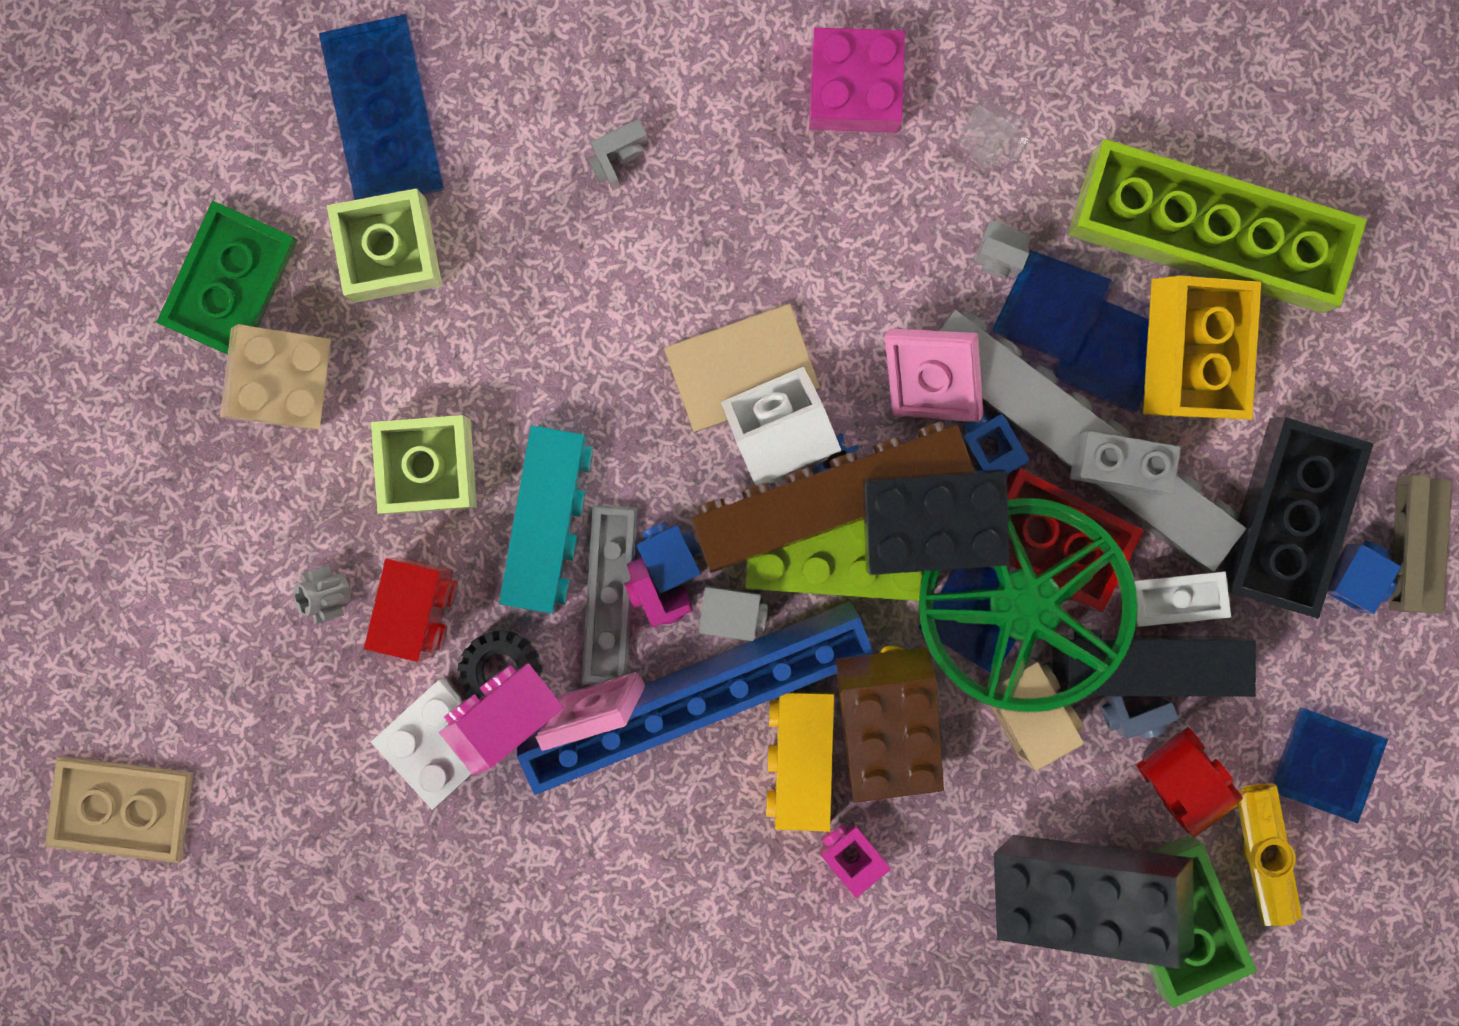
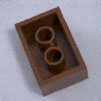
(890, 724)

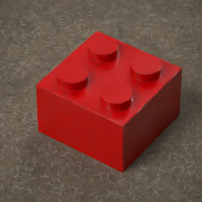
(410, 609)

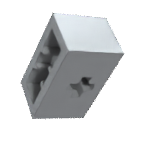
(1125, 462)
(732, 613)

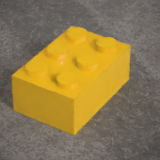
(1202, 347)

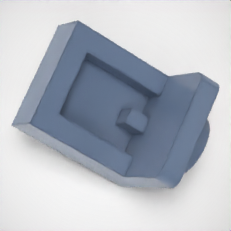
(1146, 720)

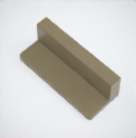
(1421, 543)

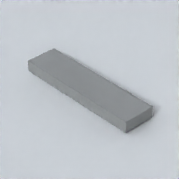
(607, 599)

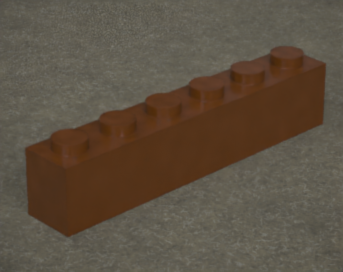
(819, 501)

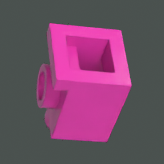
(855, 874)

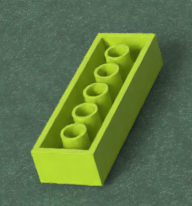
(1216, 226)

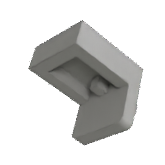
(1002, 250)

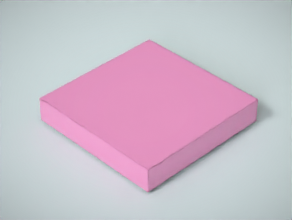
(934, 374)
(592, 711)

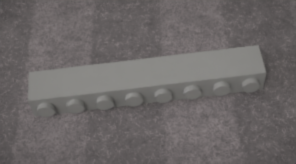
(1051, 421)

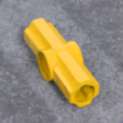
(1274, 881)

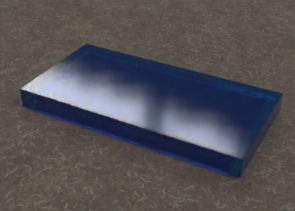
(381, 108)

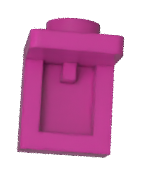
(659, 608)

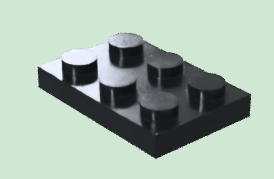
(936, 522)

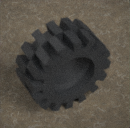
(487, 645)

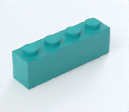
(544, 520)

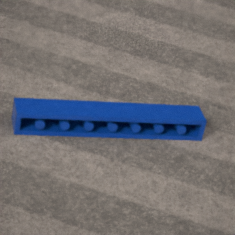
(707, 694)

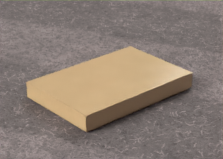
(735, 361)
(119, 809)

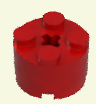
(1190, 783)

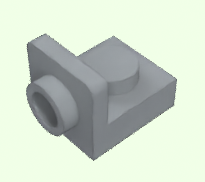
(619, 144)

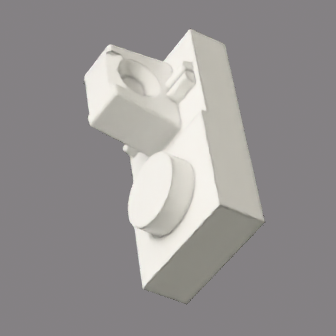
(1182, 599)

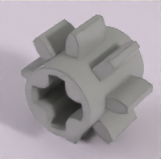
(322, 594)

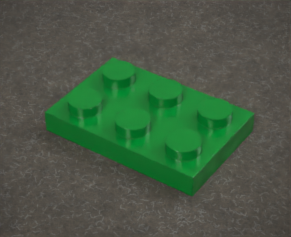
(226, 277)

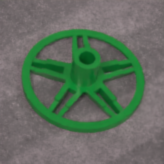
(1030, 608)

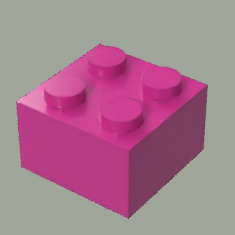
(856, 79)
(497, 723)

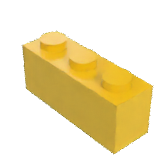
(801, 760)

